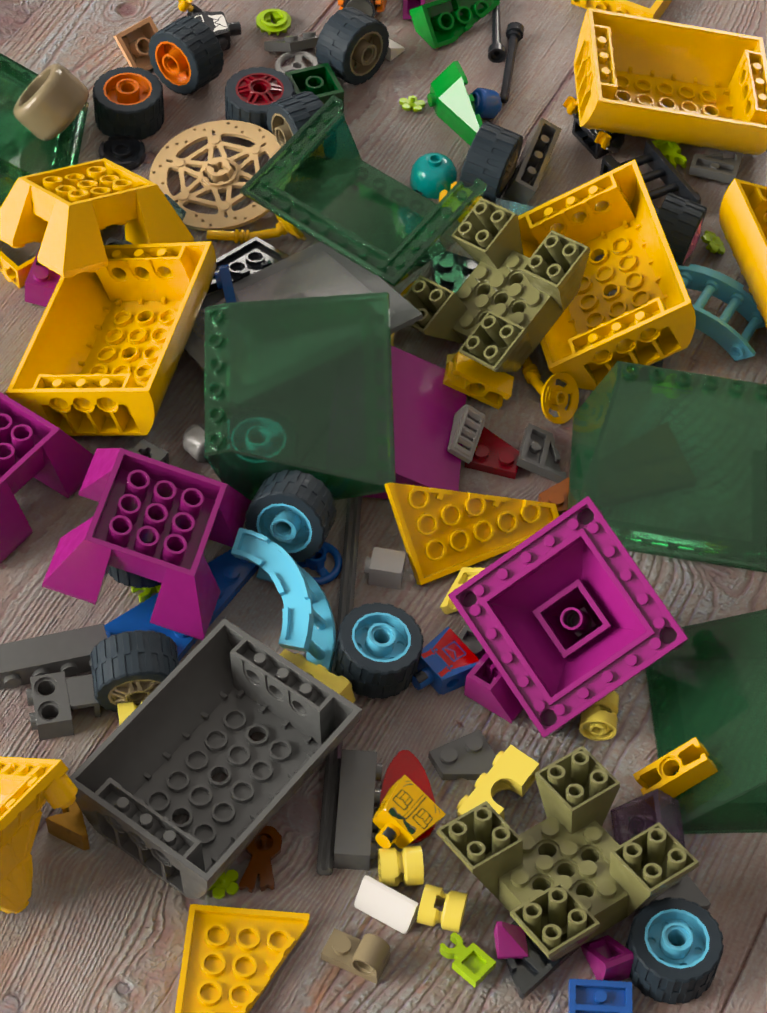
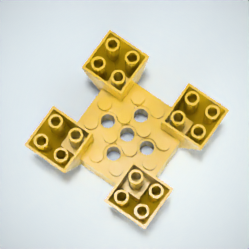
(74, 203)

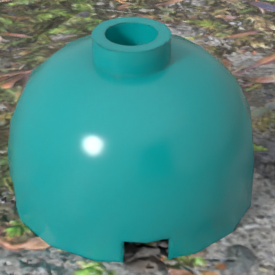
(432, 174)

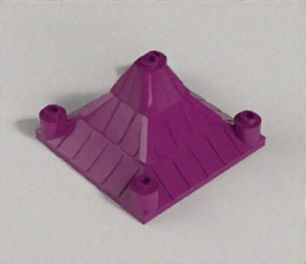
(567, 617)

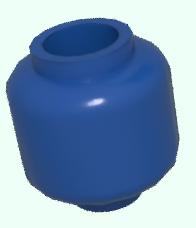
(486, 103)

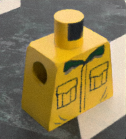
(404, 814)

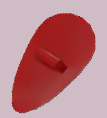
(407, 764)

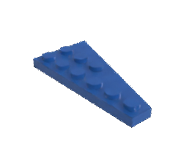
(230, 576)

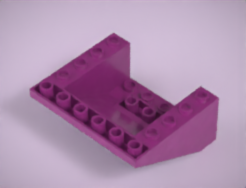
(423, 424)

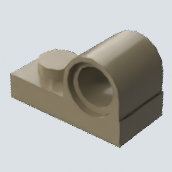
(361, 957)

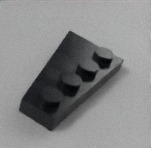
(248, 259)

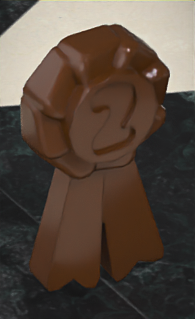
(263, 850)

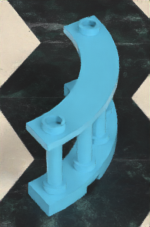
(731, 292)
(306, 611)

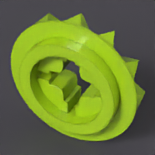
(280, 18)

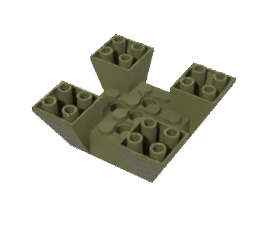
(508, 296)
(567, 873)

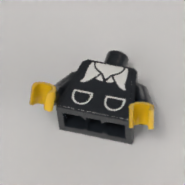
(215, 20)
(595, 141)

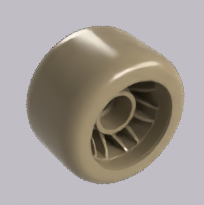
(51, 102)

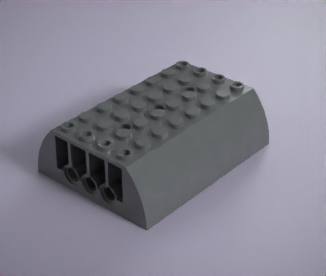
(200, 727)

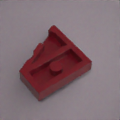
(494, 456)

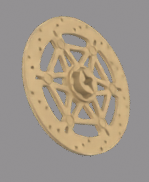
(216, 174)

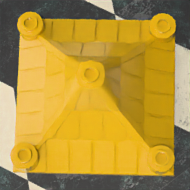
(23, 792)

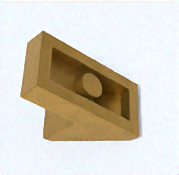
(69, 827)

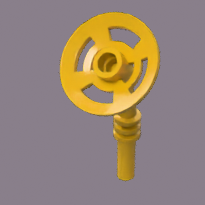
(282, 228)
(552, 395)

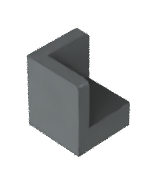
(81, 693)

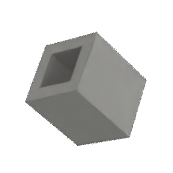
(385, 568)

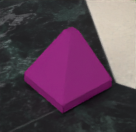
(510, 941)

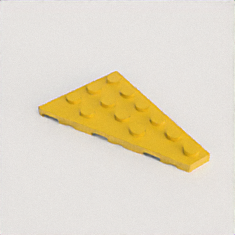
(460, 528)
(233, 956)

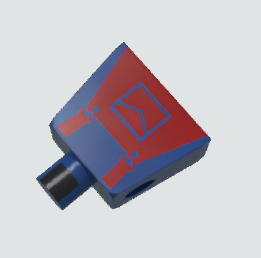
(444, 663)

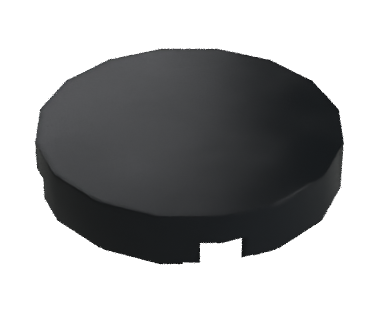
(123, 151)

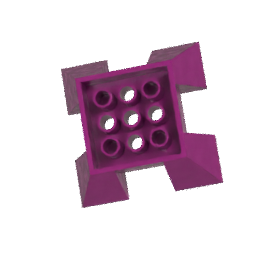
(30, 450)
(130, 496)

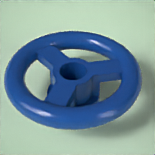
(317, 563)

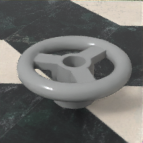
(297, 64)

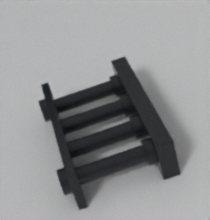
(661, 169)

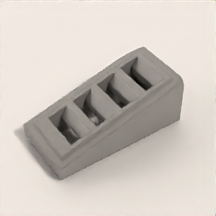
(466, 430)

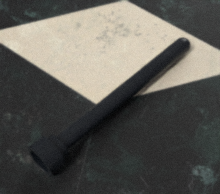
(514, 34)
(496, 50)

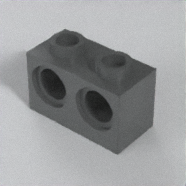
(51, 705)

